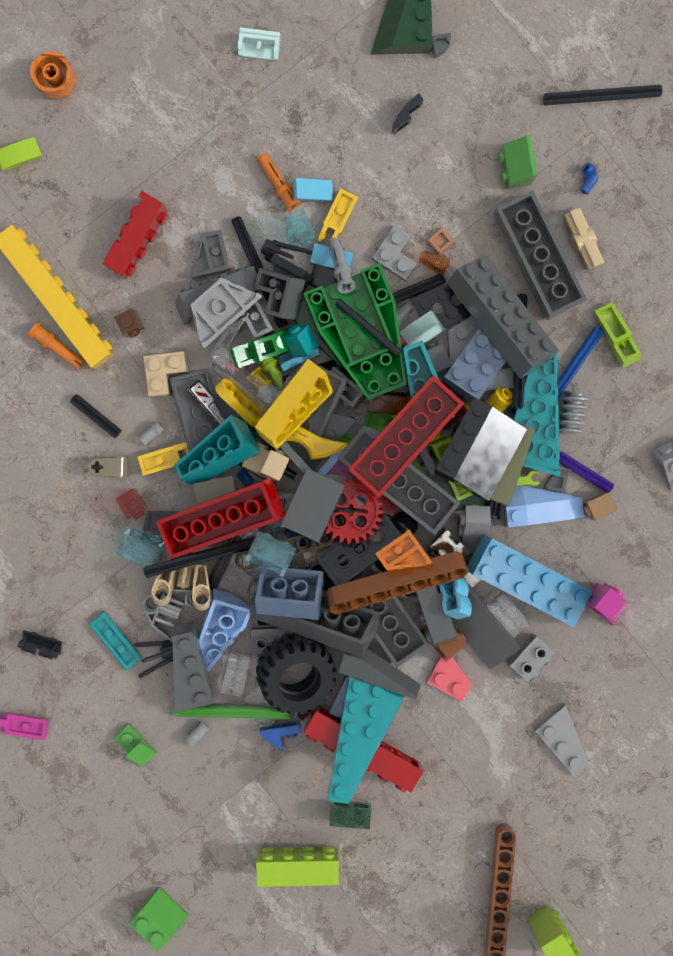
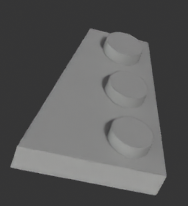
(563, 740)

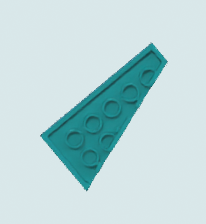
(542, 414)
(362, 727)

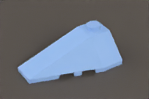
(540, 506)

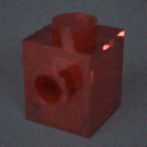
(132, 504)

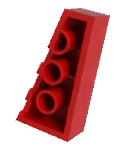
(136, 235)

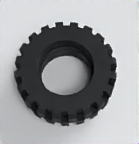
(302, 695)

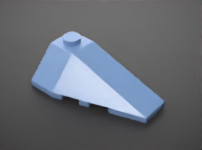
(221, 625)

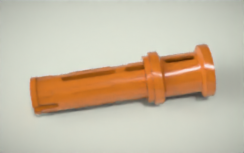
(283, 190)
(48, 341)

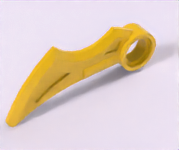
(316, 446)

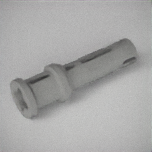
(342, 271)

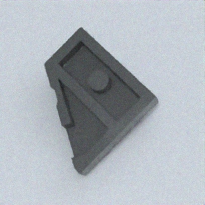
(211, 255)

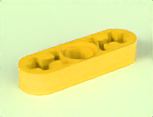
(239, 402)

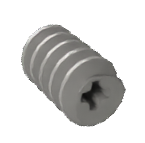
(572, 413)

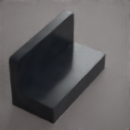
(289, 268)

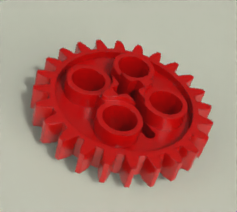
(350, 529)

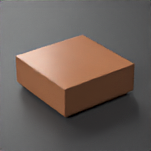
(440, 241)

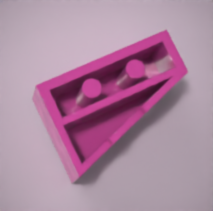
(607, 602)

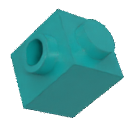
(300, 340)

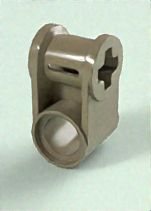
(111, 466)

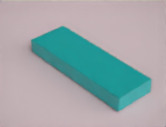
(115, 640)

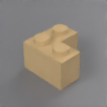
(160, 367)
(267, 463)

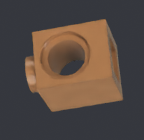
(599, 506)

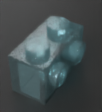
(299, 228)
(141, 547)
(270, 553)

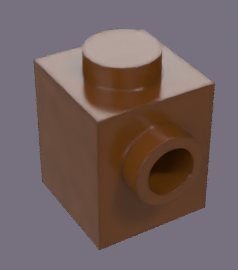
(129, 323)

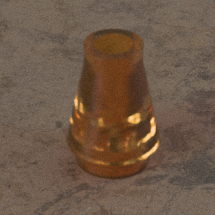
(435, 261)

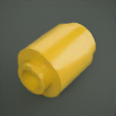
(500, 399)

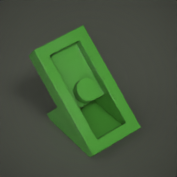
(377, 421)
(135, 745)

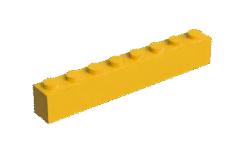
(53, 296)

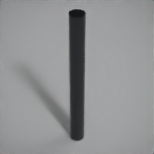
(368, 327)

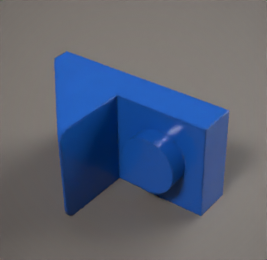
(275, 732)

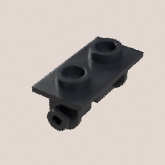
(48, 647)

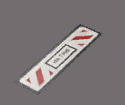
(206, 399)

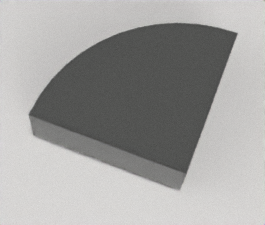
(440, 44)
(557, 483)

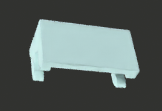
(259, 44)

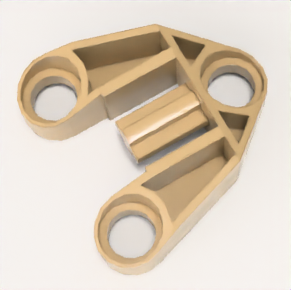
(166, 582)

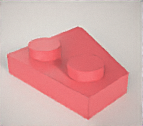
(449, 678)

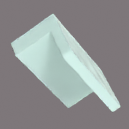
(422, 329)

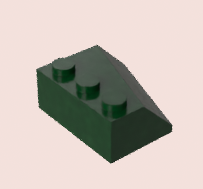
(405, 28)

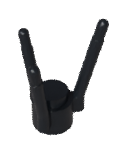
(271, 247)
(166, 653)

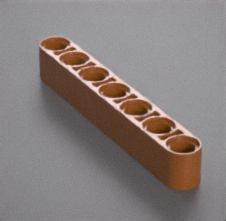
(395, 583)
(500, 885)

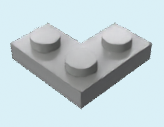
(390, 254)

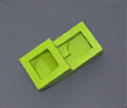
(18, 153)

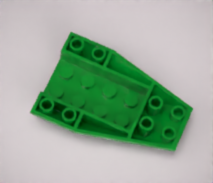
(364, 357)

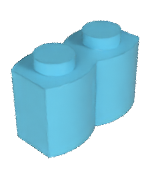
(455, 599)

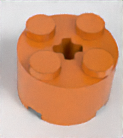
(51, 85)

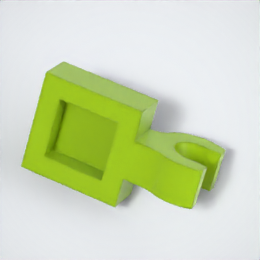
(527, 479)

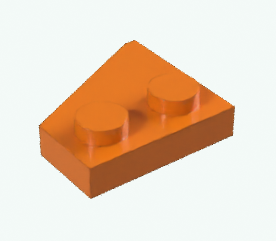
(403, 553)

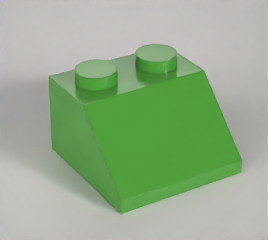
(518, 162)
(158, 919)

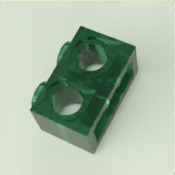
(350, 815)

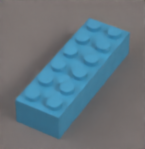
(528, 580)

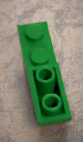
(259, 349)

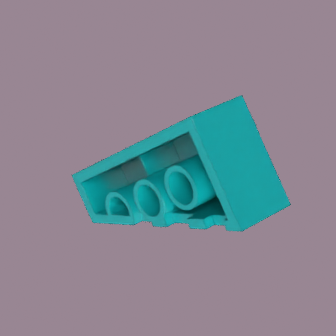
(417, 367)
(218, 452)

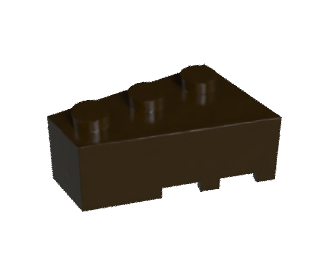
(445, 543)

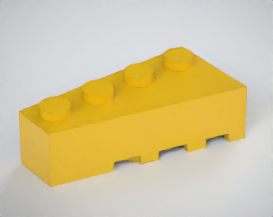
(295, 404)

